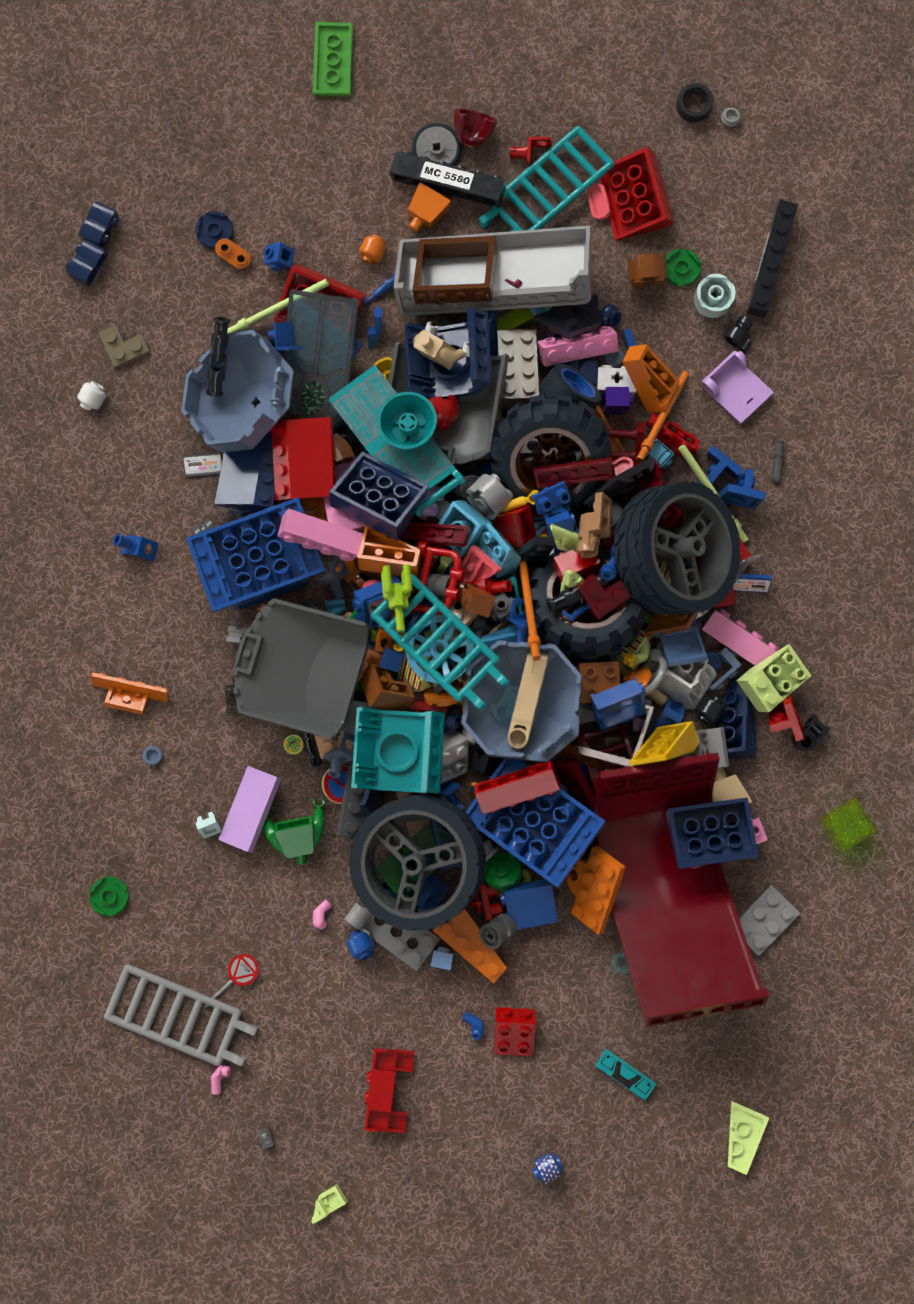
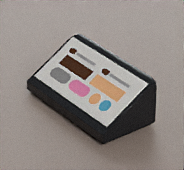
(202, 464)

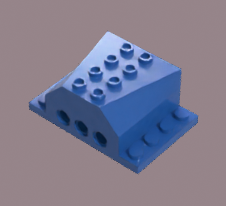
(249, 562)
(543, 832)

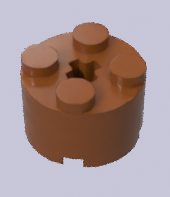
(647, 269)

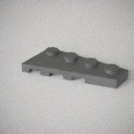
(351, 813)

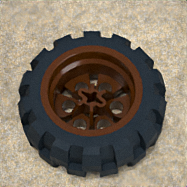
(546, 423)
(585, 635)

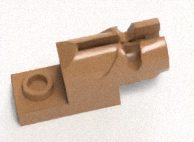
(594, 526)

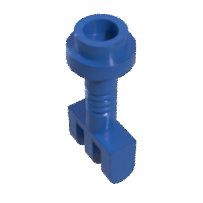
(608, 570)

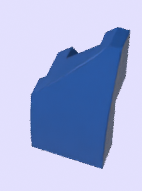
(374, 332)

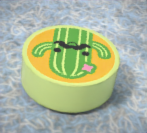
(293, 744)

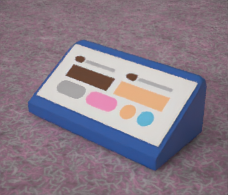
(753, 583)

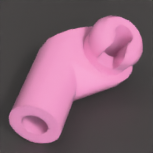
(318, 915)
(221, 1072)

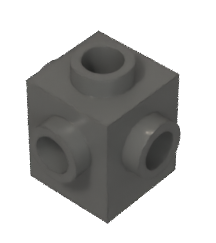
(501, 614)

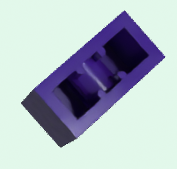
(617, 400)

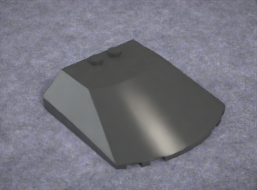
(478, 415)
(300, 668)

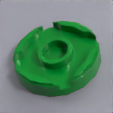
(677, 272)
(503, 871)
(114, 899)

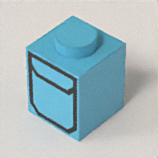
(661, 454)

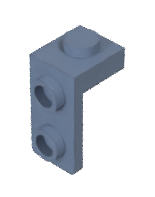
(730, 659)

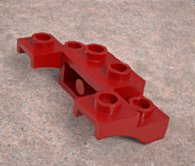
(380, 1095)

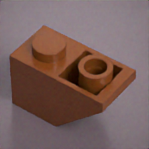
(476, 600)

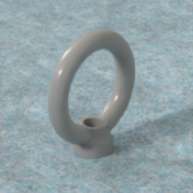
(656, 659)

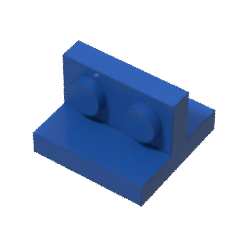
(742, 492)

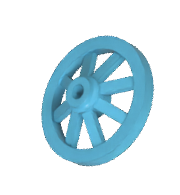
(434, 649)

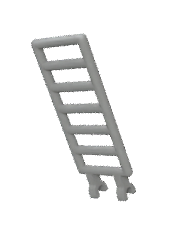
(163, 1038)

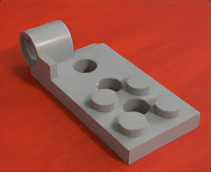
(365, 922)

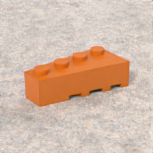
(465, 938)

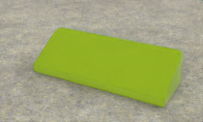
(515, 319)

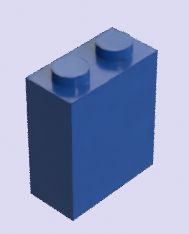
(530, 903)

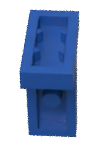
(723, 463)
(671, 714)

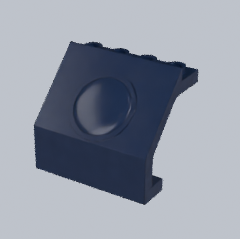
(467, 375)

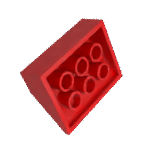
(637, 195)
(303, 277)
(303, 458)

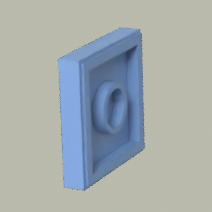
(683, 647)

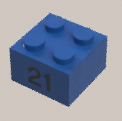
(561, 517)

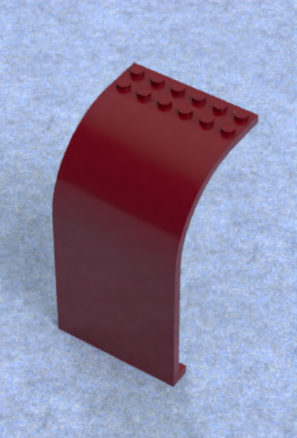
(671, 921)

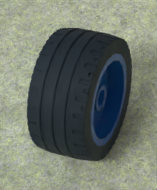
(570, 382)

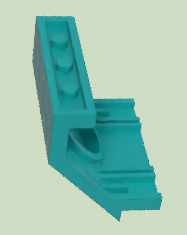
(398, 750)

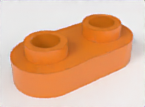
(232, 254)

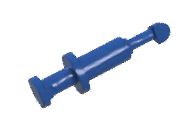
(382, 289)

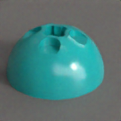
(407, 410)

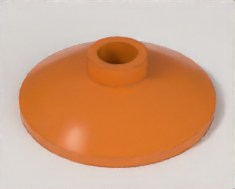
(642, 675)

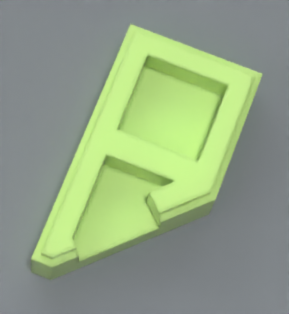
(564, 539)

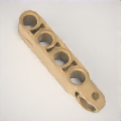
(527, 700)

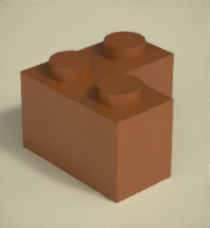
(384, 692)

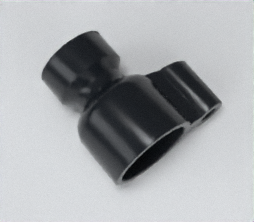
(737, 335)

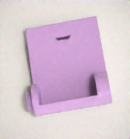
(735, 385)

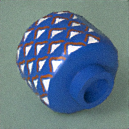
(547, 1168)

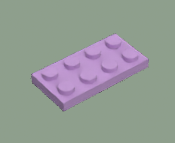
(249, 809)

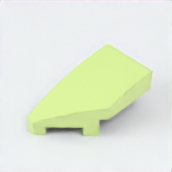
(570, 580)
(328, 1202)

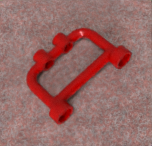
(456, 574)

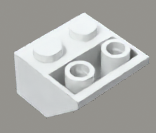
(454, 756)

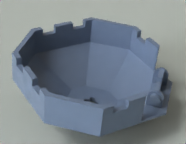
(251, 374)
(557, 710)

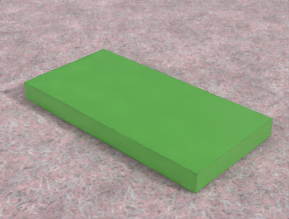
(332, 59)

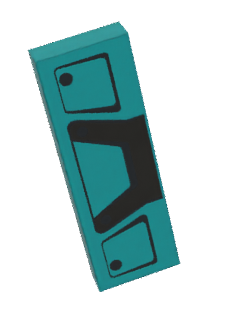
(625, 1074)

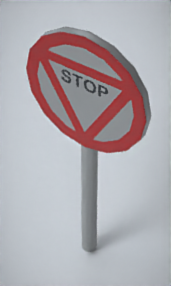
(242, 971)

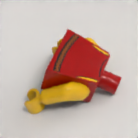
(517, 521)

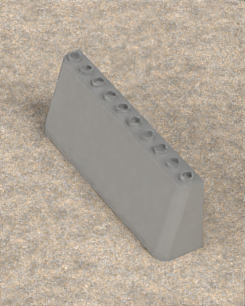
(548, 262)

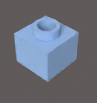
(442, 958)

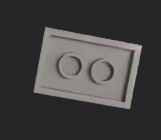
(766, 919)

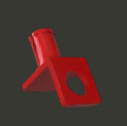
(527, 152)
(493, 586)

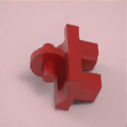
(490, 910)

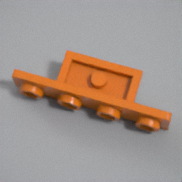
(128, 694)

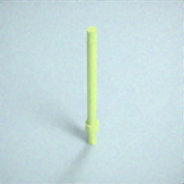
(245, 324)
(704, 480)

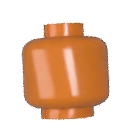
(372, 249)

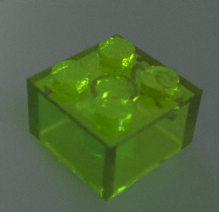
(847, 824)

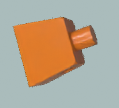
(427, 207)

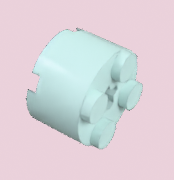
(724, 294)

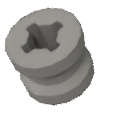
(489, 849)

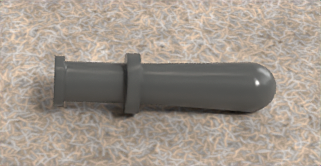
(777, 465)

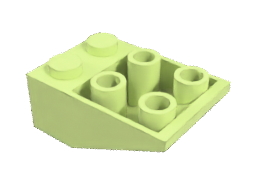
(773, 679)

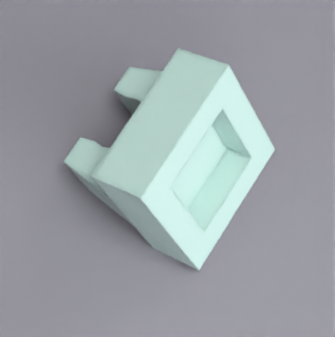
(208, 826)

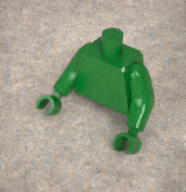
(296, 836)

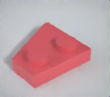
(478, 565)

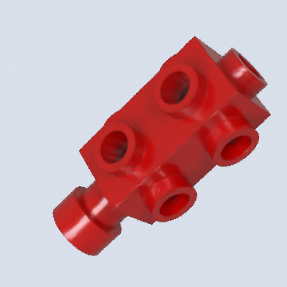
(674, 439)

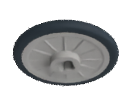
(440, 135)

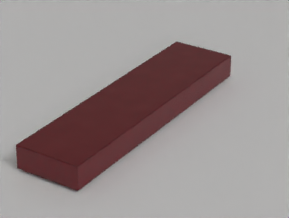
(574, 472)
(436, 534)

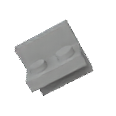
(712, 742)

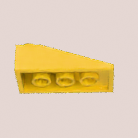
(667, 743)

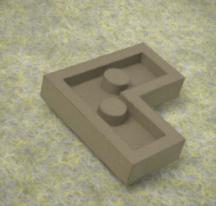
(120, 351)

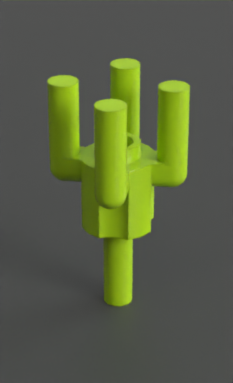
(397, 593)

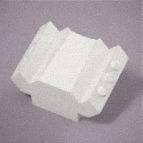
(686, 682)

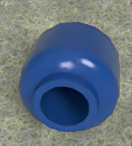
(360, 945)

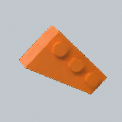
(650, 378)
(380, 551)

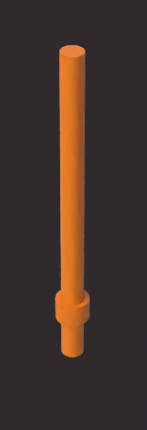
(648, 444)
(533, 639)

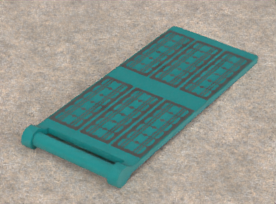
(359, 408)

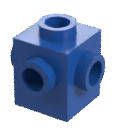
(278, 256)

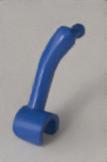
(576, 613)

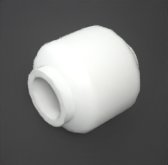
(91, 395)

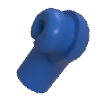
(476, 1025)

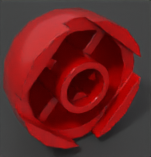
(446, 410)

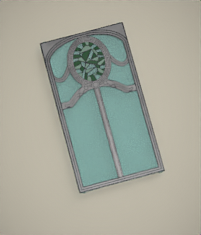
(323, 367)

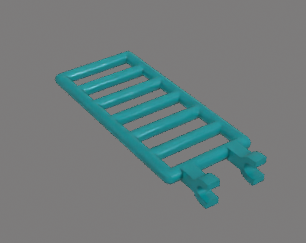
(486, 219)
(418, 654)

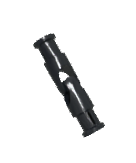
(219, 343)
(571, 596)

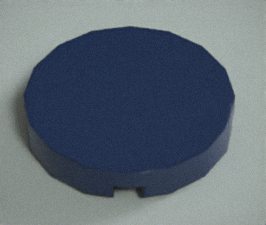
(210, 236)

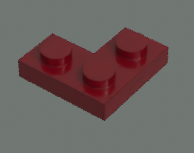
(602, 600)

